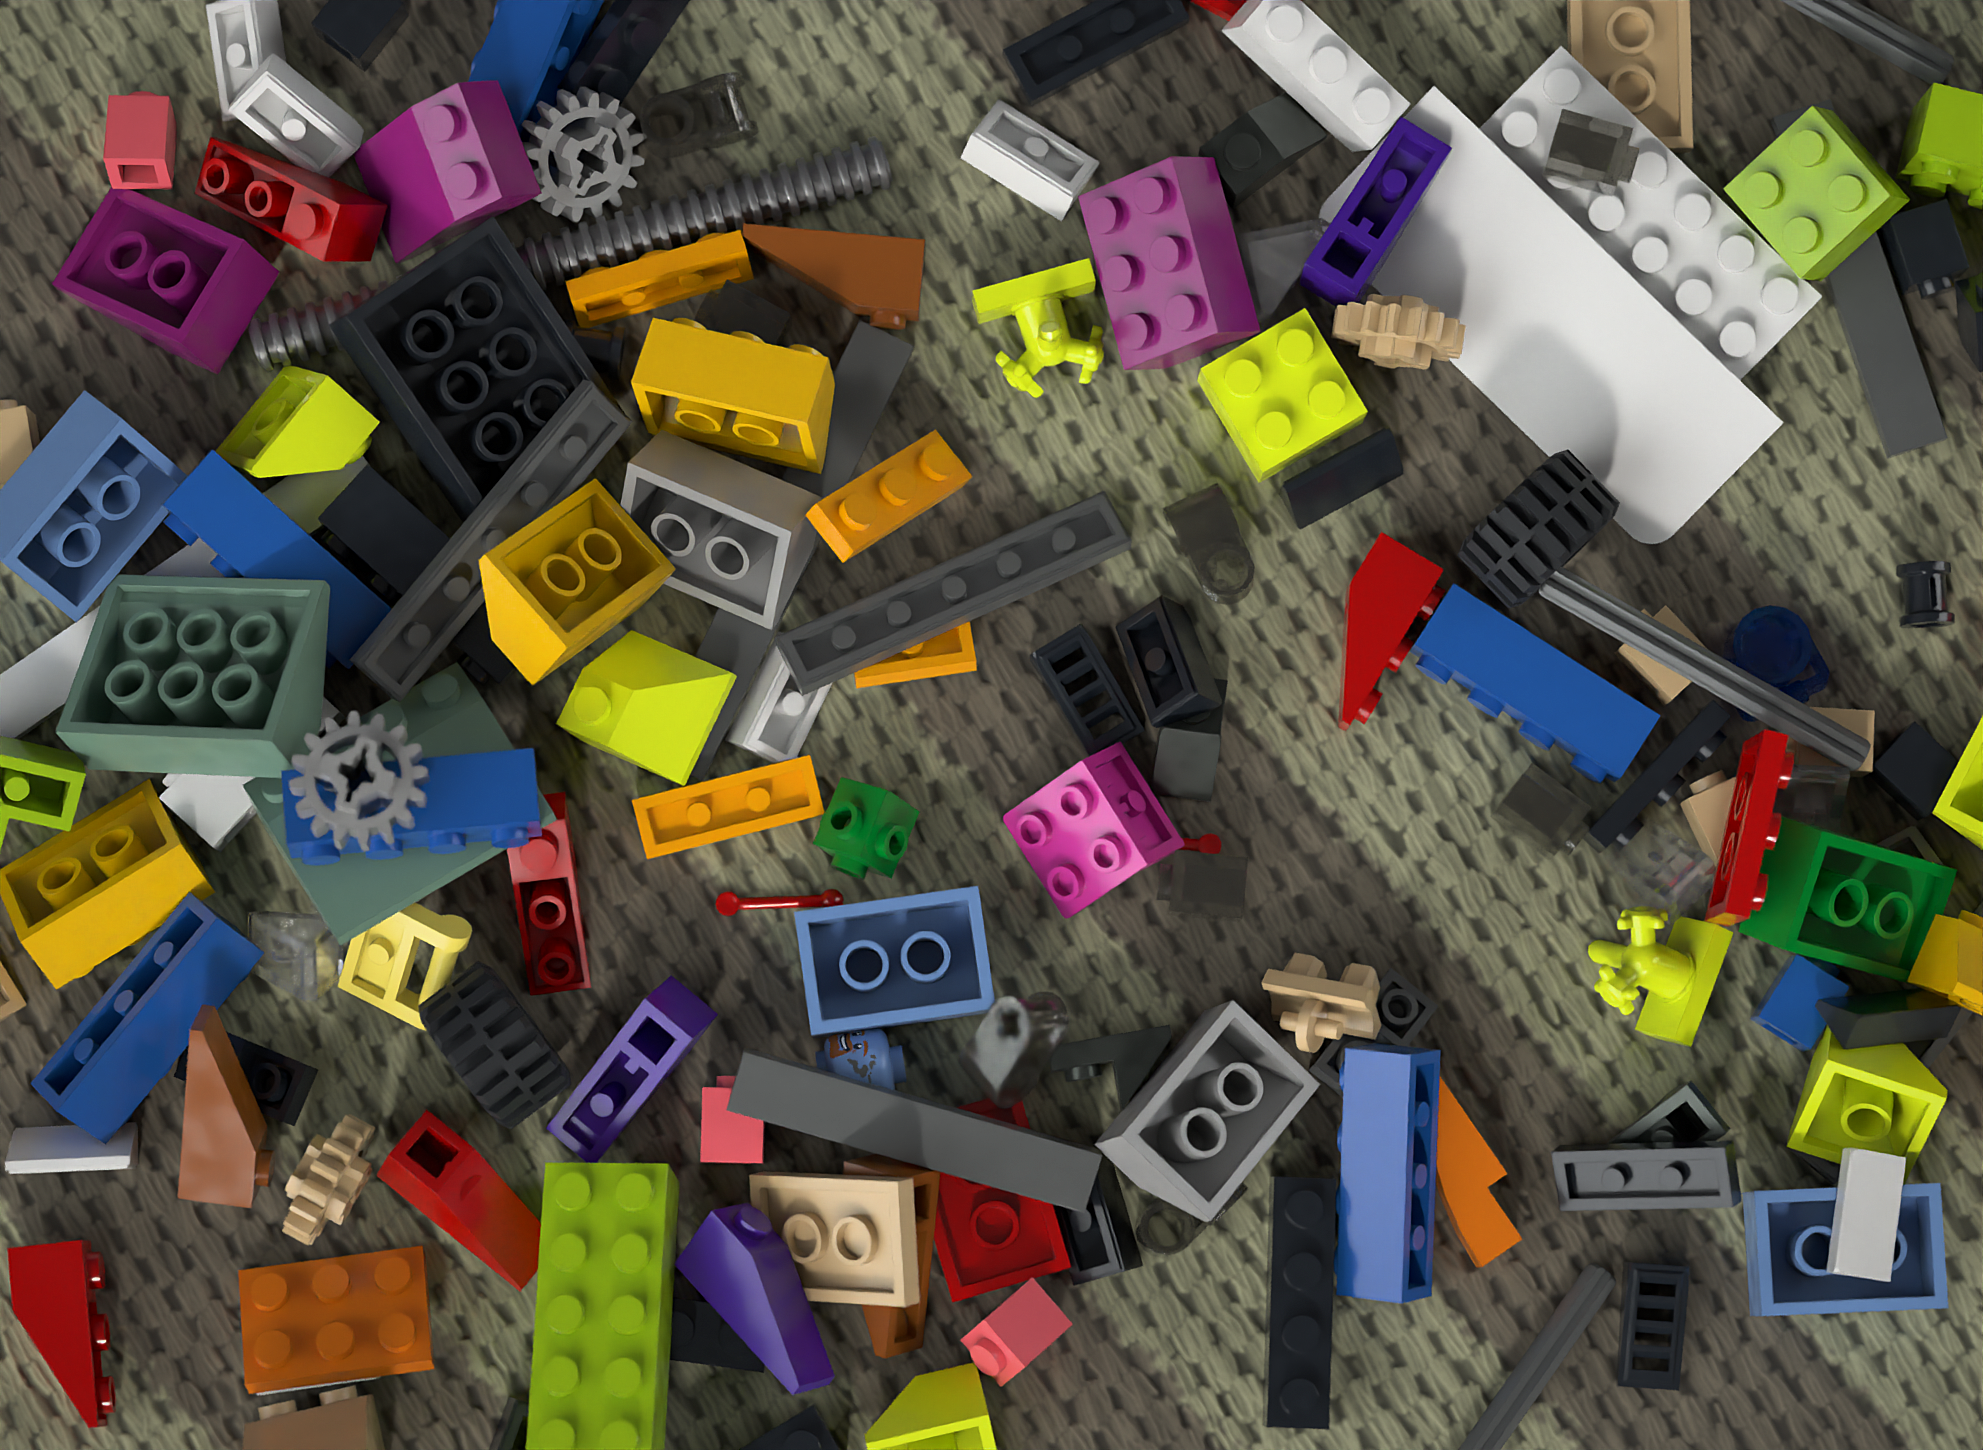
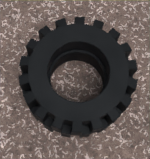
(1538, 528)
(494, 1045)

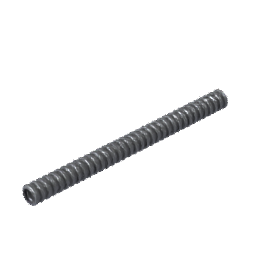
(621, 237)

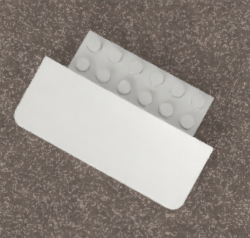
(1593, 311)

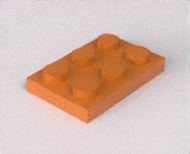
(335, 1319)

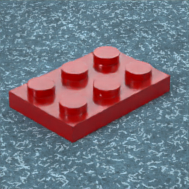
(1749, 828)
(991, 1234)

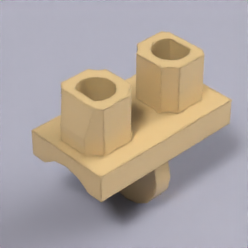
(1323, 1007)

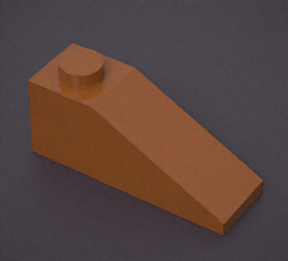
(858, 271)
(222, 1124)
(898, 1328)

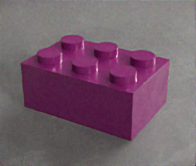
(1169, 263)

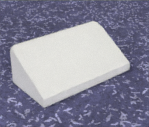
(241, 40)
(297, 118)
(1029, 159)
(775, 713)
(70, 1150)
(1866, 1214)

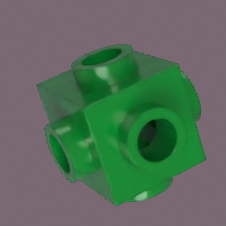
(865, 829)

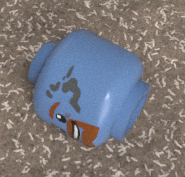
(863, 1057)

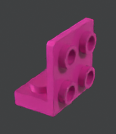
(1092, 829)

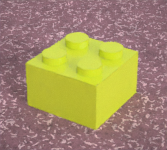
(1282, 395)

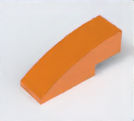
(1462, 1176)

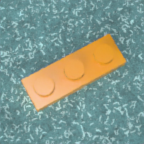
(659, 279)
(888, 496)
(728, 806)

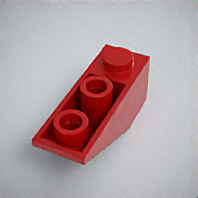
(292, 202)
(1378, 611)
(550, 906)
(465, 1198)
(58, 1310)

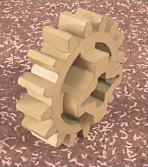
(1398, 331)
(328, 1179)

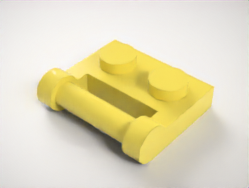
(384, 955)

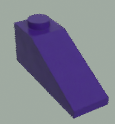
(1374, 215)
(631, 1069)
(756, 1289)

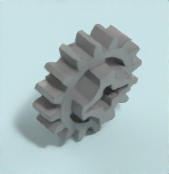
(602, 132)
(334, 770)

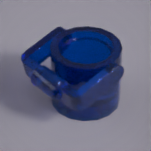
(1776, 648)

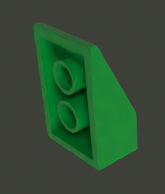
(1847, 900)

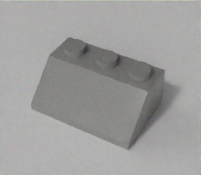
(721, 525)
(1208, 1112)

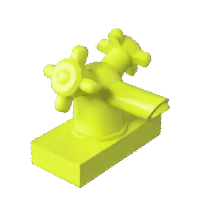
(1042, 322)
(1675, 974)

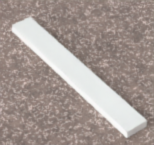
(42, 680)

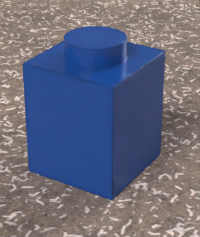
(1791, 999)

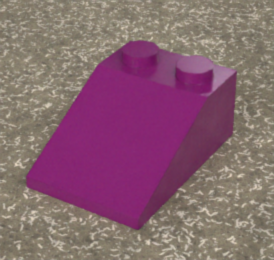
(446, 167)
(167, 277)

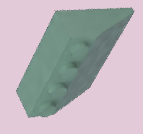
(200, 676)
(360, 892)

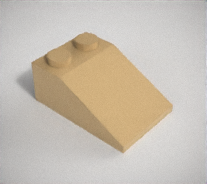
(338, 1424)

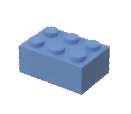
(83, 505)
(895, 961)
(1790, 1252)

